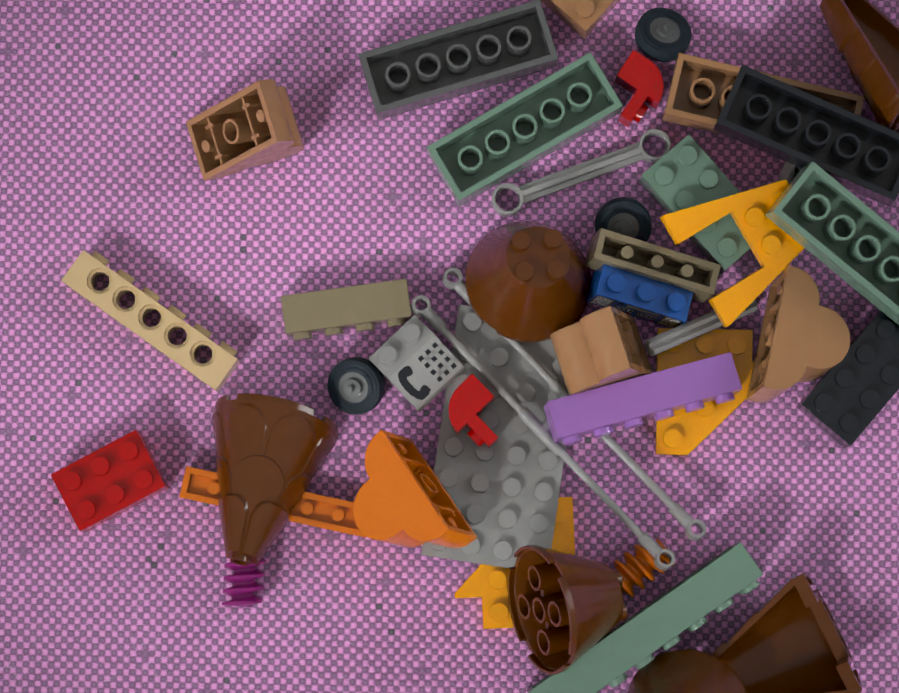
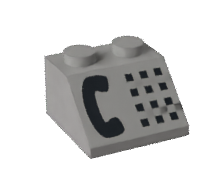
(417, 363)

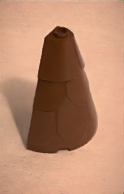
(871, 52)
(264, 467)
(792, 646)

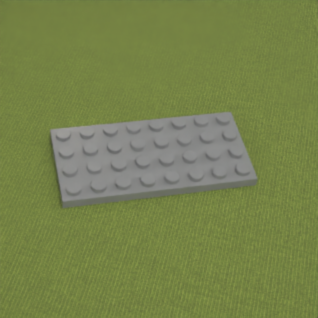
(515, 485)

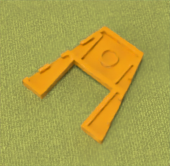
(767, 241)

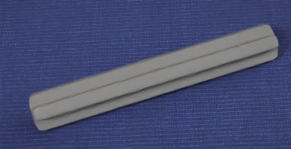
(689, 331)

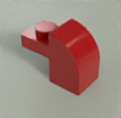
(644, 81)
(466, 405)

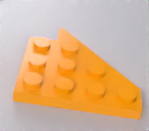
(687, 430)
(491, 581)

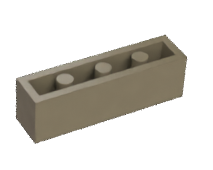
(653, 263)
(346, 308)

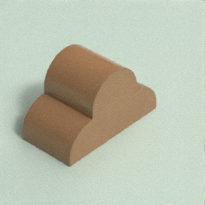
(245, 131)
(796, 337)
(600, 350)

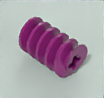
(243, 584)

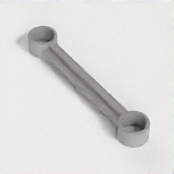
(580, 173)

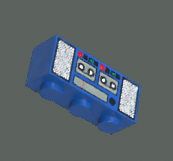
(639, 296)

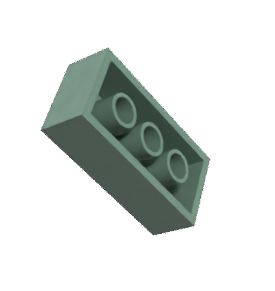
(691, 178)

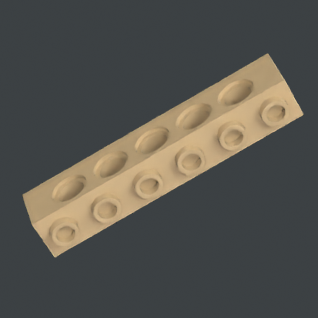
(82, 278)

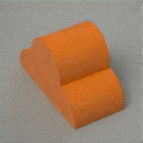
(405, 499)

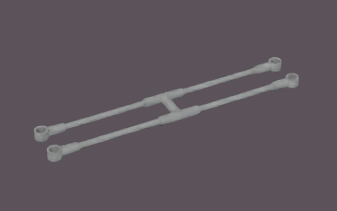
(543, 431)

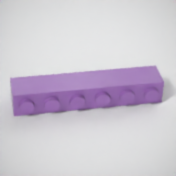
(642, 398)

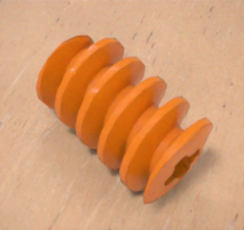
(638, 567)

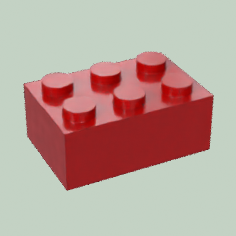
(110, 481)

